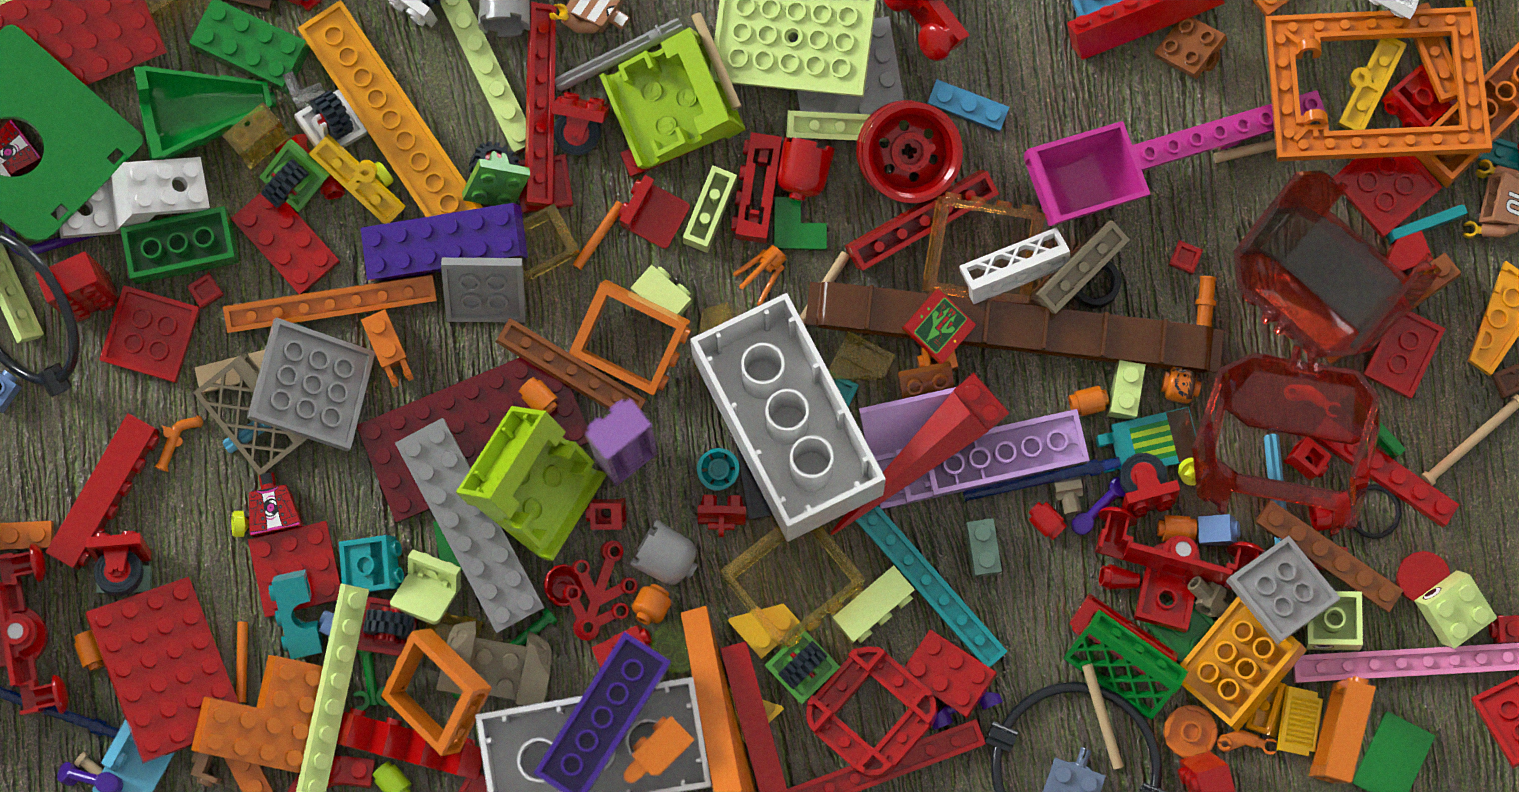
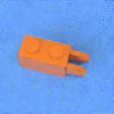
(387, 345)
(659, 750)

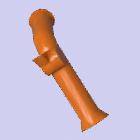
(174, 439)

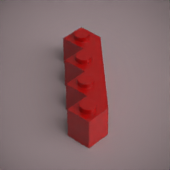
(405, 744)

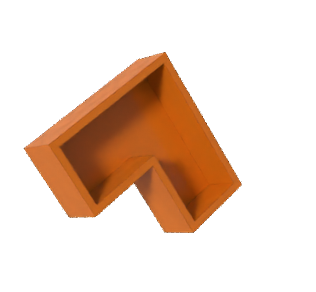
(274, 730)

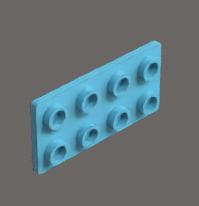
(126, 763)

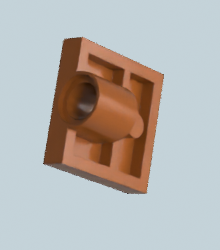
(1191, 47)
(925, 379)

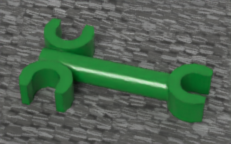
(373, 695)

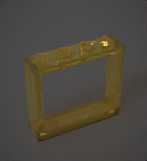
(812, 621)

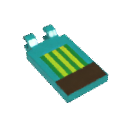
(1165, 435)

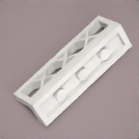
(1019, 270)

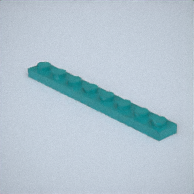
(931, 586)

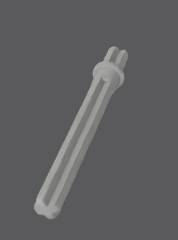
(618, 55)

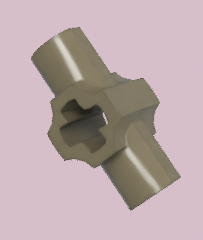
(1068, 493)
(1210, 597)

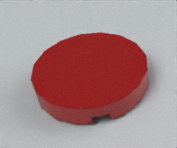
(1420, 573)

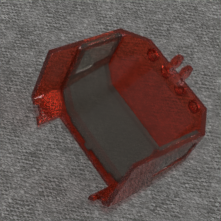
(1322, 275)

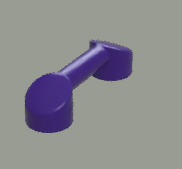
(1084, 522)
(944, 714)
(104, 782)

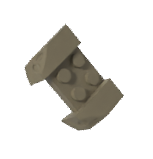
(508, 668)

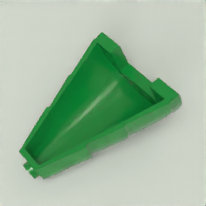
(192, 107)

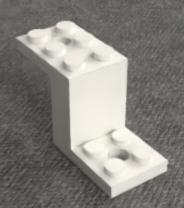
(138, 194)

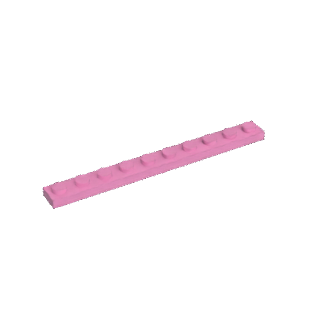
(1407, 662)

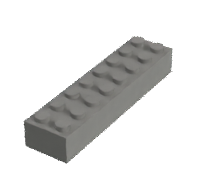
(473, 536)

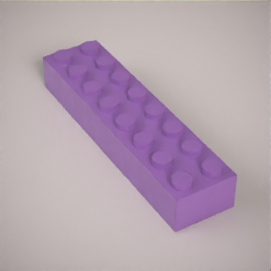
(622, 441)

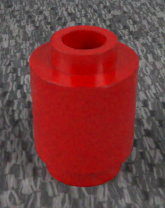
(1047, 520)

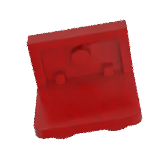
(653, 213)

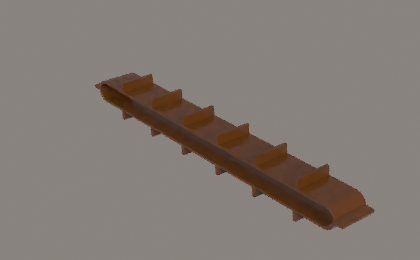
(1024, 327)

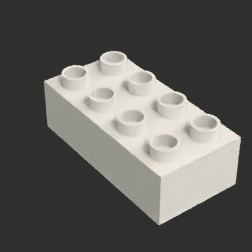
(787, 417)
(519, 737)

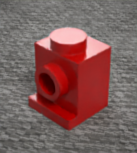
(1313, 453)
(600, 521)

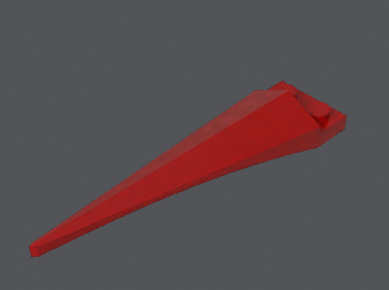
(954, 425)

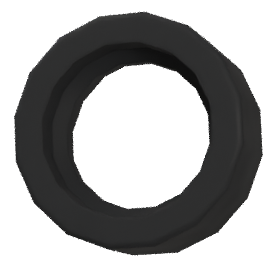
(1100, 302)

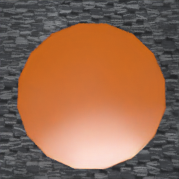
(1190, 731)

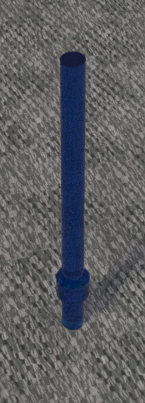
(1092, 467)
(96, 727)

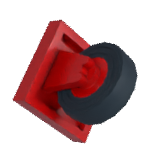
(578, 126)
(1145, 485)
(118, 561)

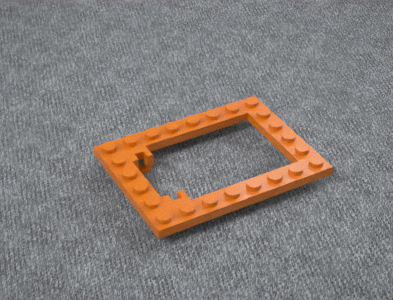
(1299, 141)

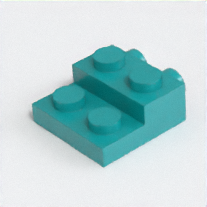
(371, 563)

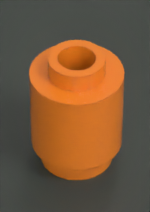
(538, 396)
(1089, 401)
(1176, 525)
(88, 651)

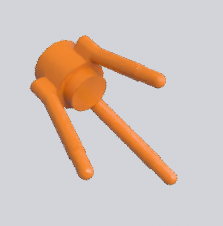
(769, 260)

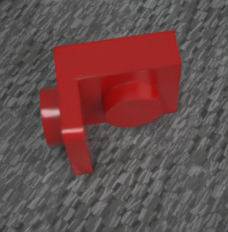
(1504, 629)

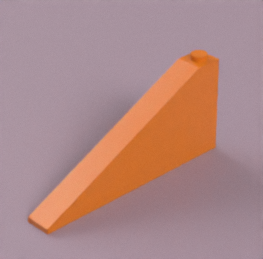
(721, 730)

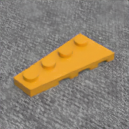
(1500, 322)

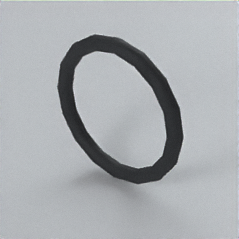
(1397, 517)

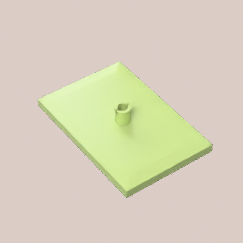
(826, 58)

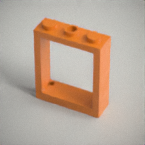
(609, 289)
(468, 706)
(1342, 730)

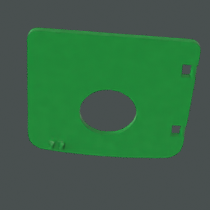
(75, 132)

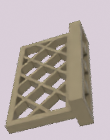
(1082, 266)
(249, 374)

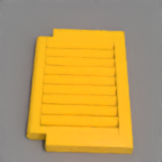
(1299, 721)

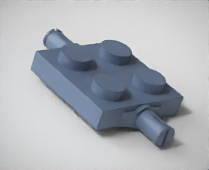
(1074, 776)

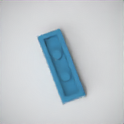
(968, 106)

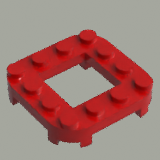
(844, 684)

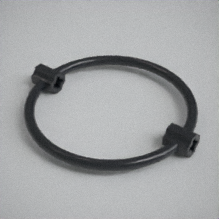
(53, 377)
(1003, 737)

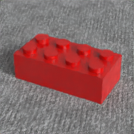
(85, 285)

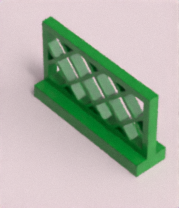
(1134, 653)

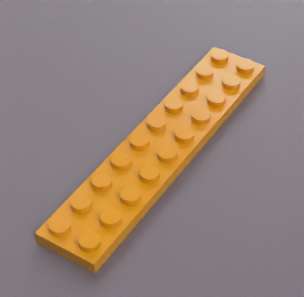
(386, 111)

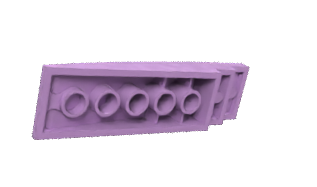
(999, 456)

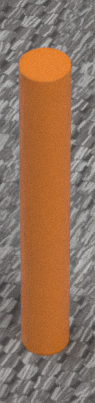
(597, 236)
(241, 665)

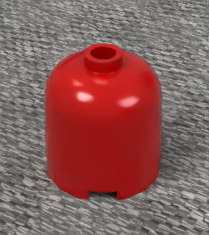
(804, 168)

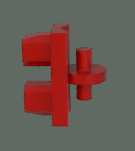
(721, 517)

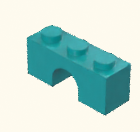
(300, 637)

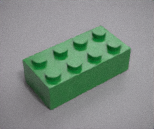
(249, 45)
(179, 245)

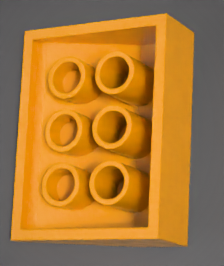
(1238, 665)

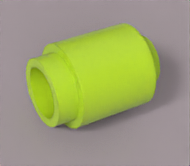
(391, 779)

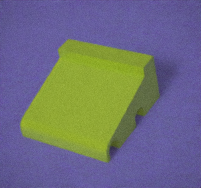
(670, 101)
(532, 481)

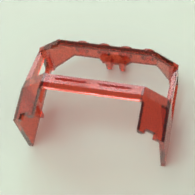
(1293, 400)

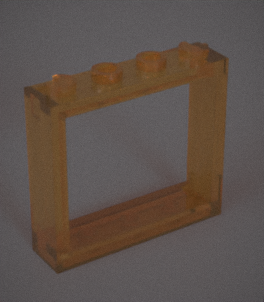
(937, 237)

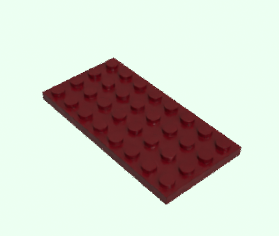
(472, 413)

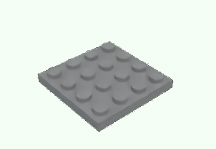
(881, 84)
(311, 384)

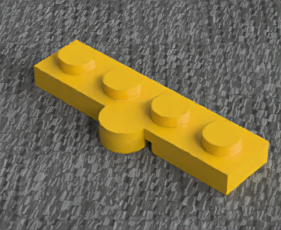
(1370, 83)
(357, 179)

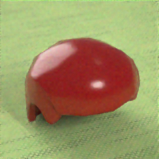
(557, 580)

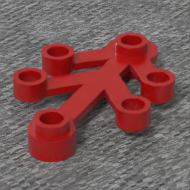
(598, 594)

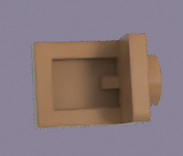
(201, 768)

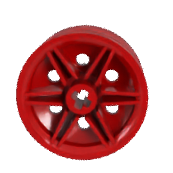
(932, 178)

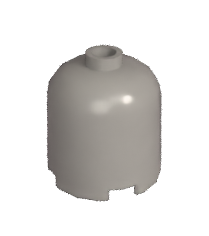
(504, 16)
(665, 555)

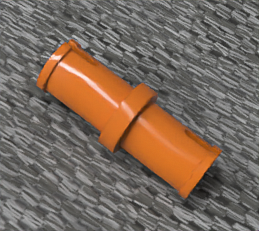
(1206, 300)

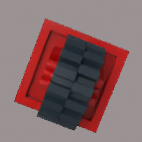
(384, 628)

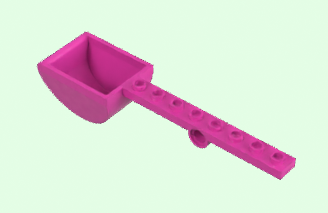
(1105, 169)

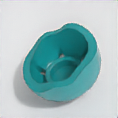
(718, 469)

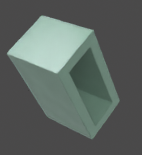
(983, 548)

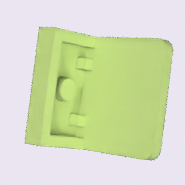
(427, 587)

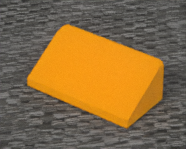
(1268, 715)

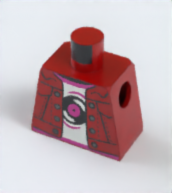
(17, 151)
(272, 508)

